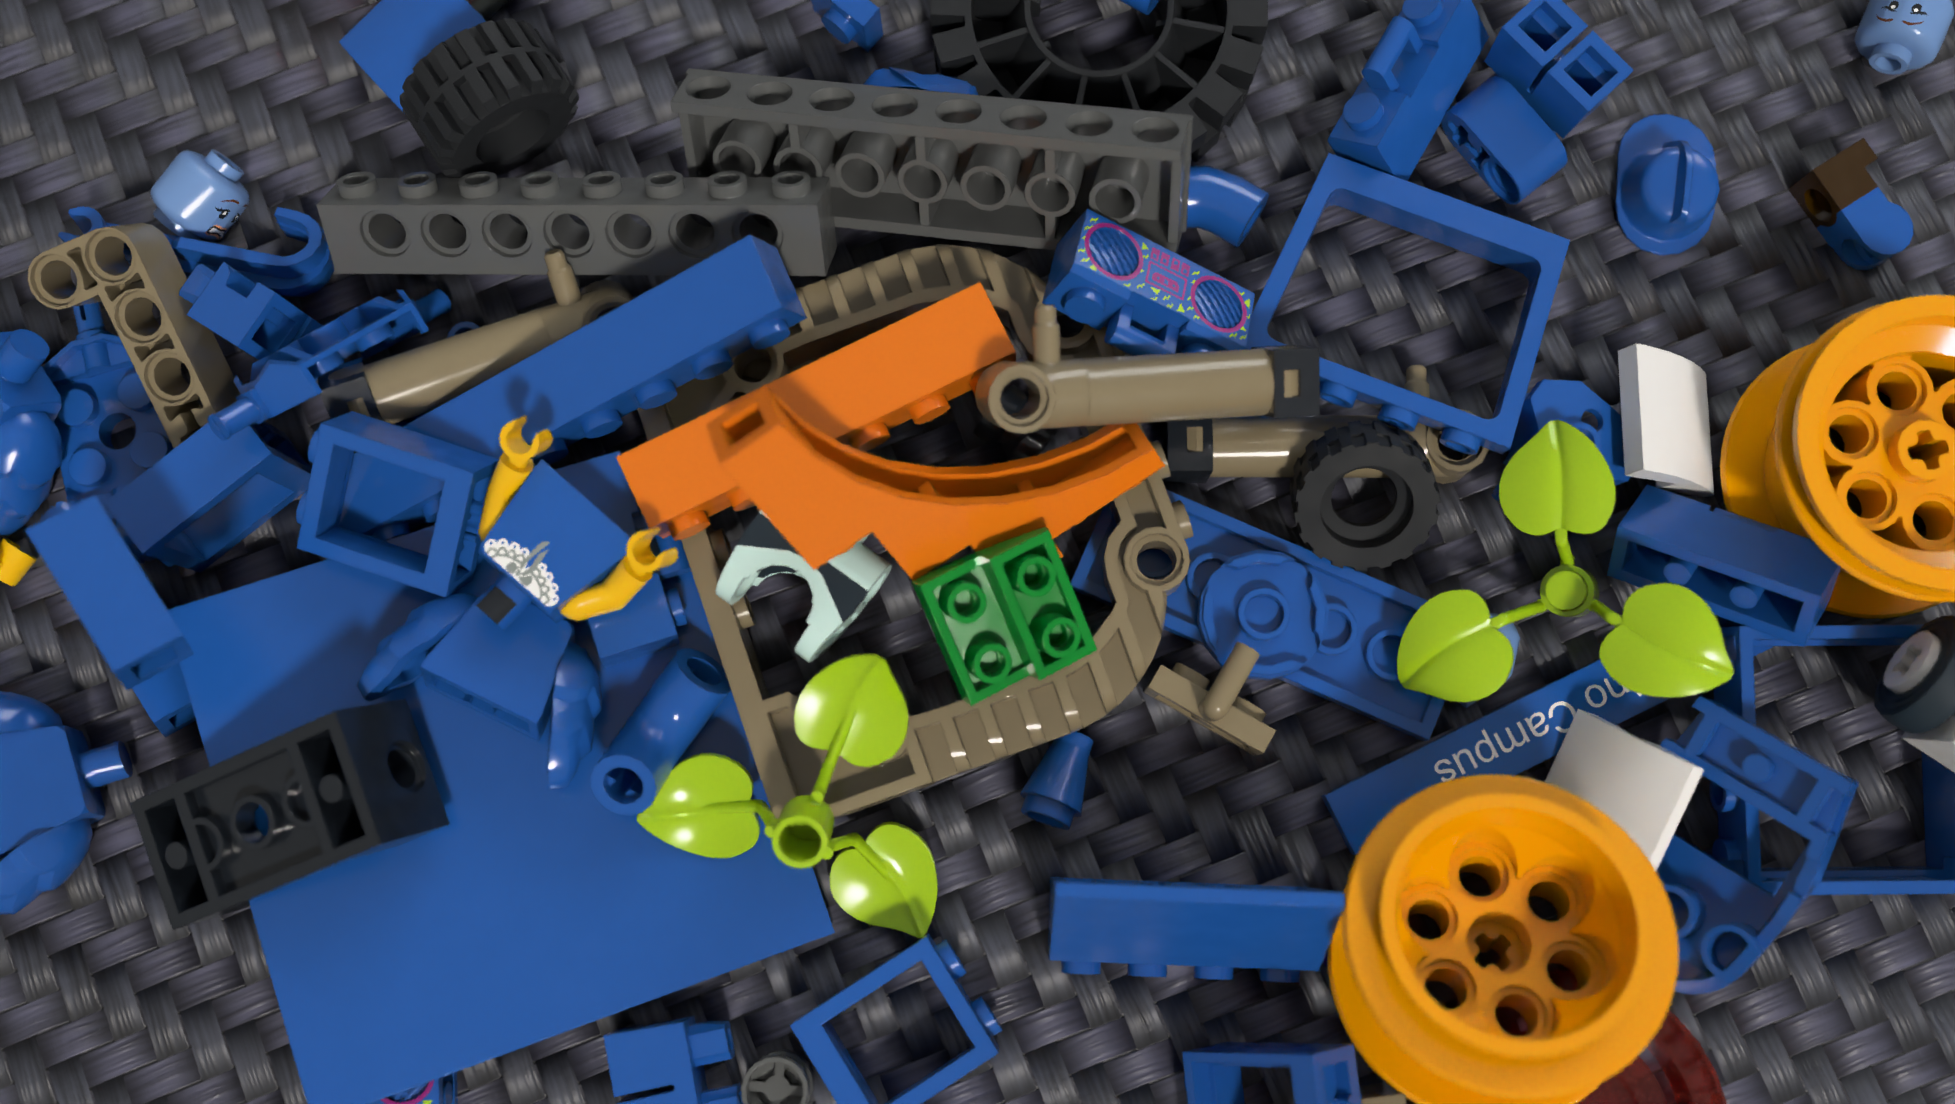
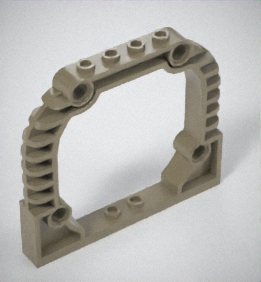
(958, 734)

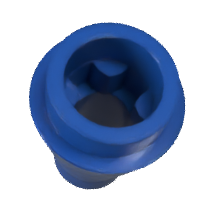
(1058, 783)

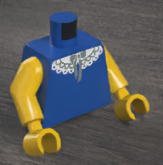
(555, 542)

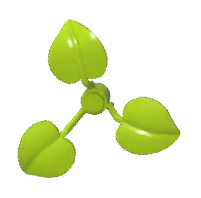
(1660, 645)
(852, 712)

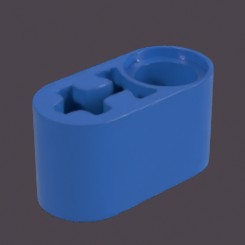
(1504, 140)

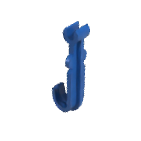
(287, 276)

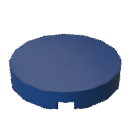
(1267, 606)

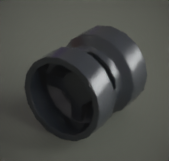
(1015, 444)

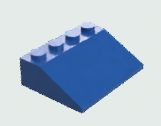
(1190, 925)

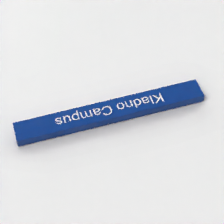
(1496, 743)

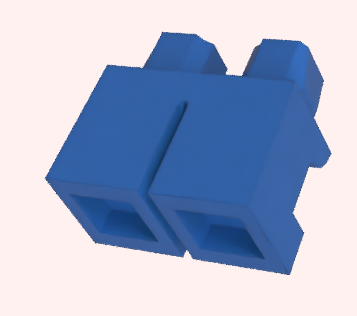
(1555, 84)
(244, 311)
(670, 1055)

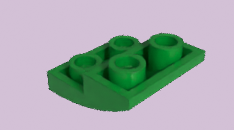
(1005, 615)

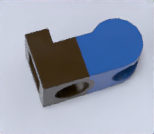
(1853, 210)

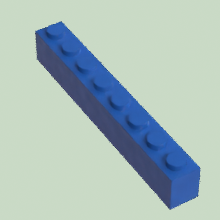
(593, 377)

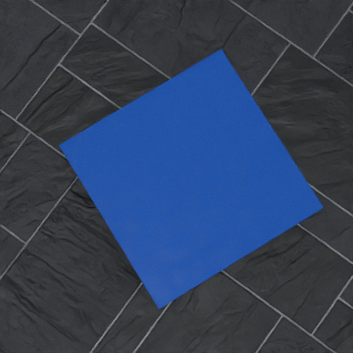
(519, 909)

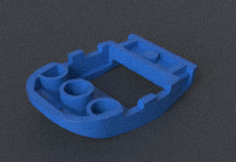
(1717, 912)

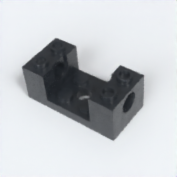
(329, 796)

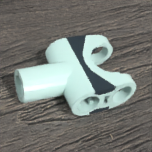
(838, 587)

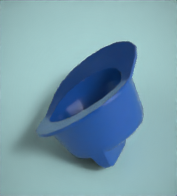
(1665, 184)

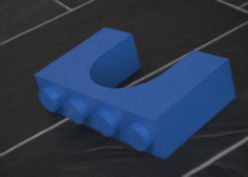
(117, 607)

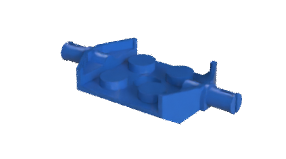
(290, 373)
(96, 394)

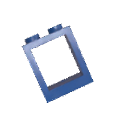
(209, 495)
(455, 534)
(837, 1065)
(1318, 1071)

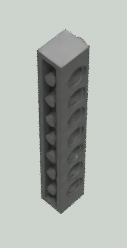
(428, 241)

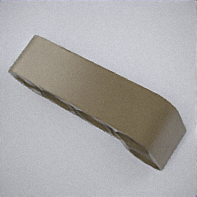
(128, 299)

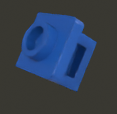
(851, 20)

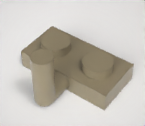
(1219, 708)

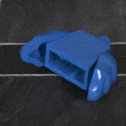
(28, 436)
(505, 674)
(47, 797)

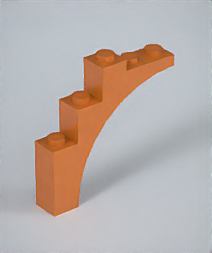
(835, 495)

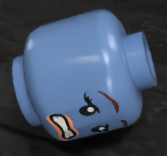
(1903, 32)
(200, 195)

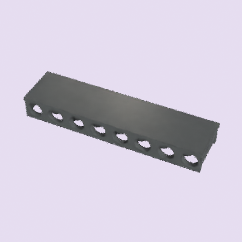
(945, 158)

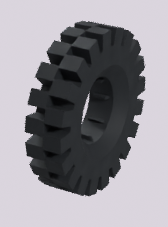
(1195, 68)

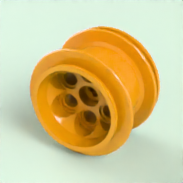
(1791, 476)
(1609, 932)

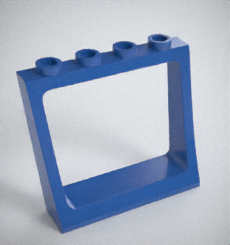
(1451, 223)

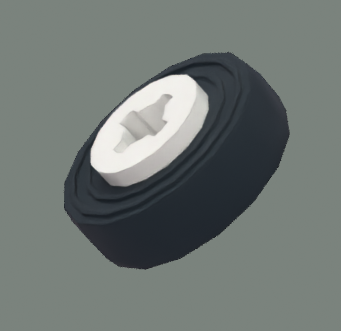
(1920, 679)

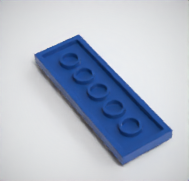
(1364, 618)

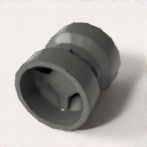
(768, 1085)

